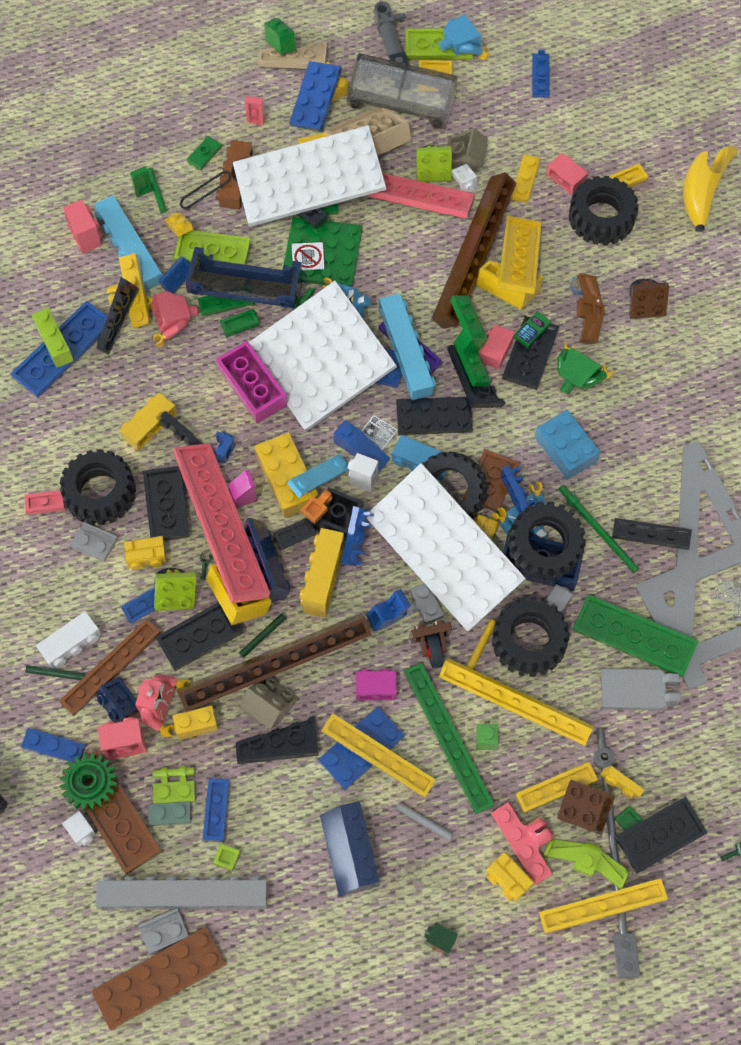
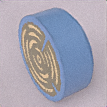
(576, 287)

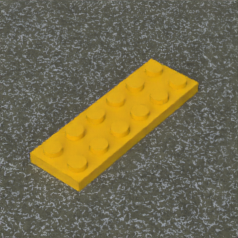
(520, 255)

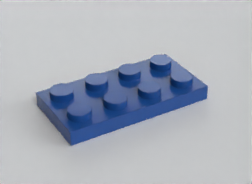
(315, 96)
(346, 765)

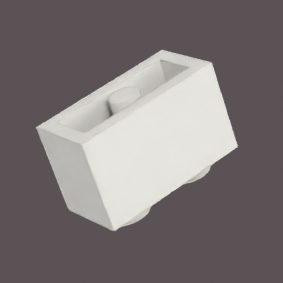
(363, 472)

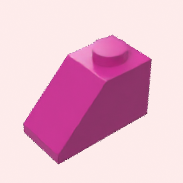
(243, 490)

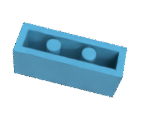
(413, 453)

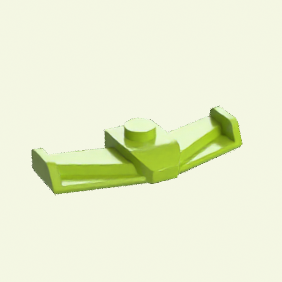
(587, 860)

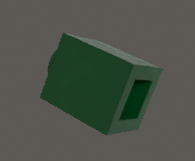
(440, 938)

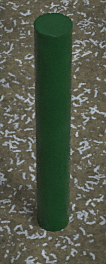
(262, 635)
(54, 672)

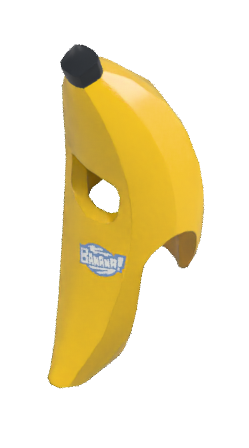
(701, 184)

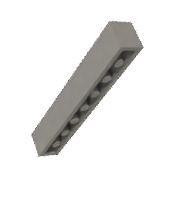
(181, 894)

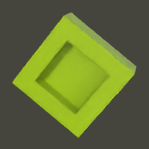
(226, 857)

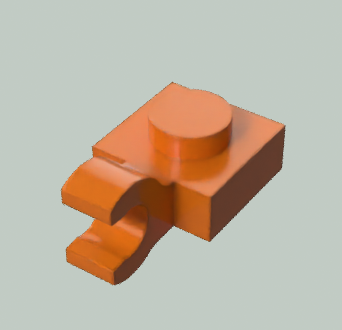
(316, 508)

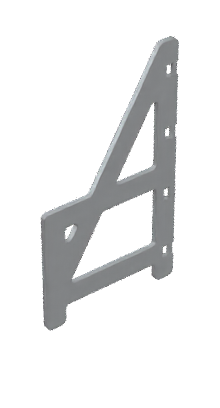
(693, 568)

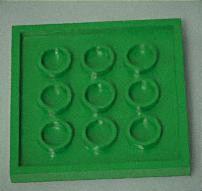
(339, 249)

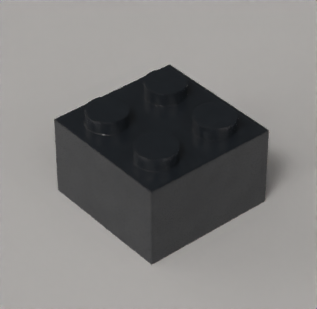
(338, 513)

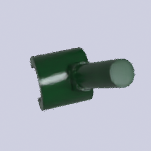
(204, 565)
(737, 852)

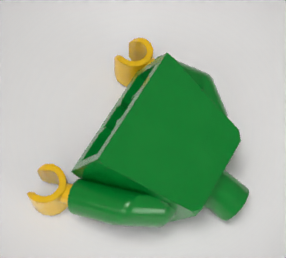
(579, 370)

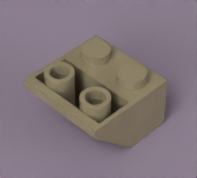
(268, 702)

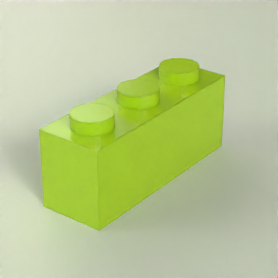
(52, 337)

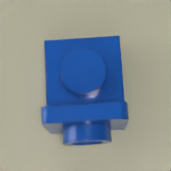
(225, 447)

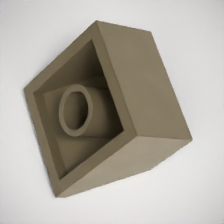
(468, 149)

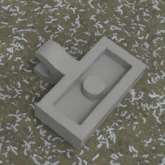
(425, 604)

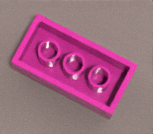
(252, 382)

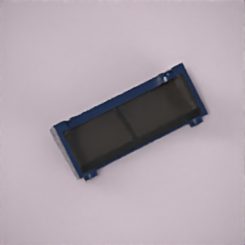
(244, 281)

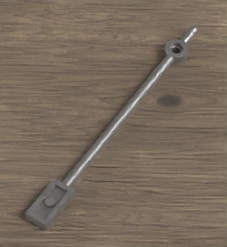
(624, 942)

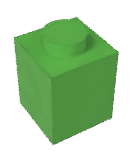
(486, 736)

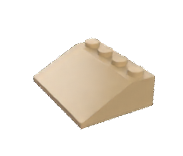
(386, 128)

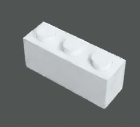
(69, 640)

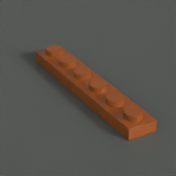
(109, 667)

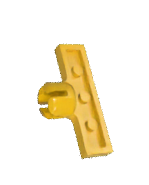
(132, 272)

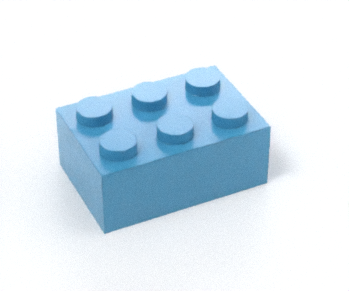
(567, 444)

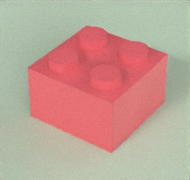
(83, 226)
(122, 739)

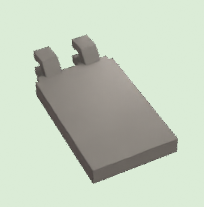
(637, 689)

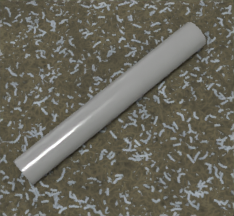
(424, 821)

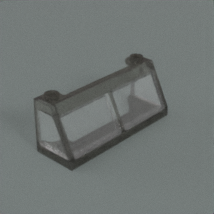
(402, 89)

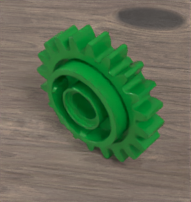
(91, 794)

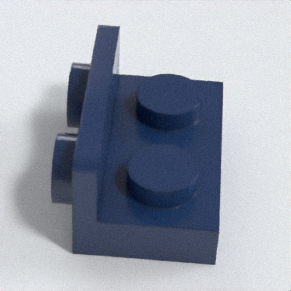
(117, 700)

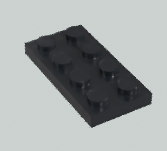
(528, 364)
(433, 416)
(166, 503)
(197, 636)
(661, 835)

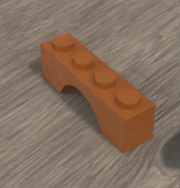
(229, 195)

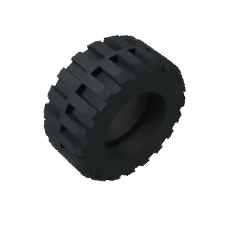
(609, 192)
(91, 466)
(470, 470)
(559, 520)
(530, 612)

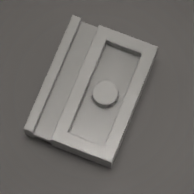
(94, 542)
(163, 931)

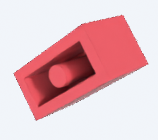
(566, 173)
(496, 346)

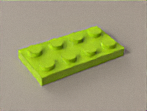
(424, 45)
(221, 246)

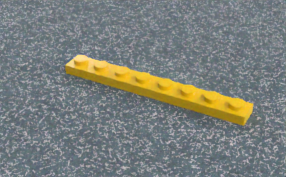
(516, 701)

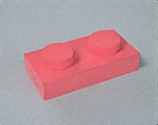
(255, 110)
(44, 502)

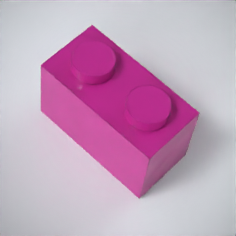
(376, 685)

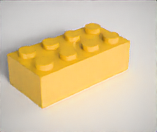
(280, 463)
(322, 573)

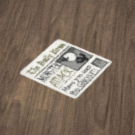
(379, 431)

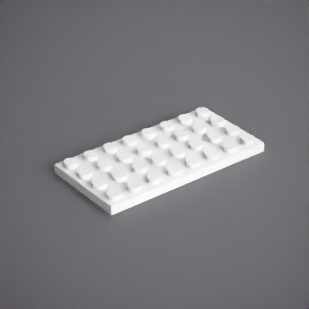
(309, 176)
(445, 547)

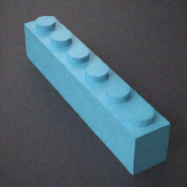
(126, 239)
(406, 346)

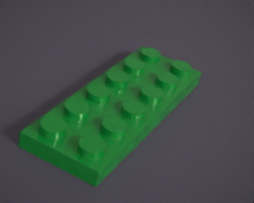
(635, 635)

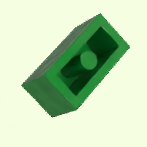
(279, 36)

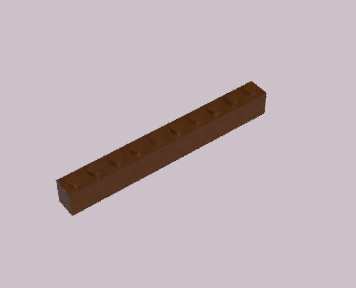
(474, 247)
(273, 662)

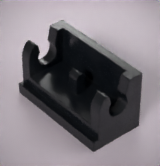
(294, 534)

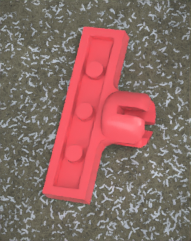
(525, 841)

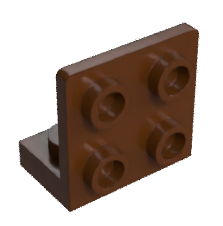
(586, 807)

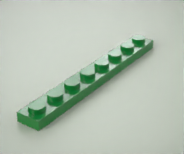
(448, 739)

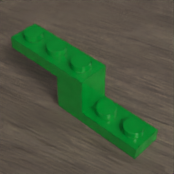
(470, 341)

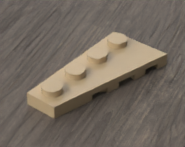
(296, 59)

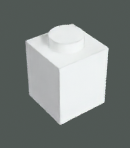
(79, 829)

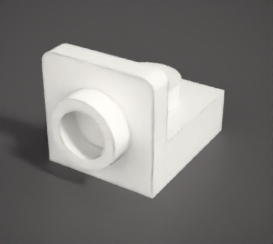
(465, 178)

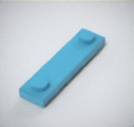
(318, 475)

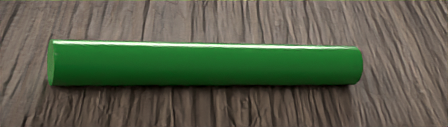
(156, 190)

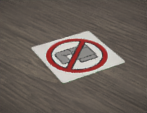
(309, 254)

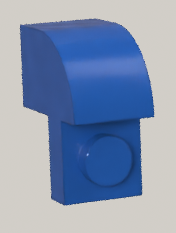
(388, 612)

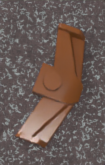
(590, 309)

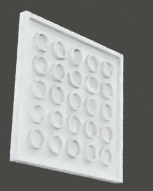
(322, 355)

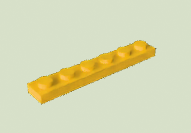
(378, 755)
(603, 906)

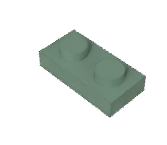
(169, 813)

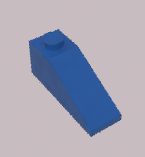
(355, 441)

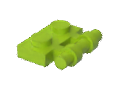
(174, 791)

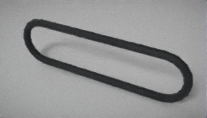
(186, 207)

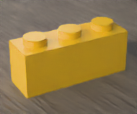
(144, 423)

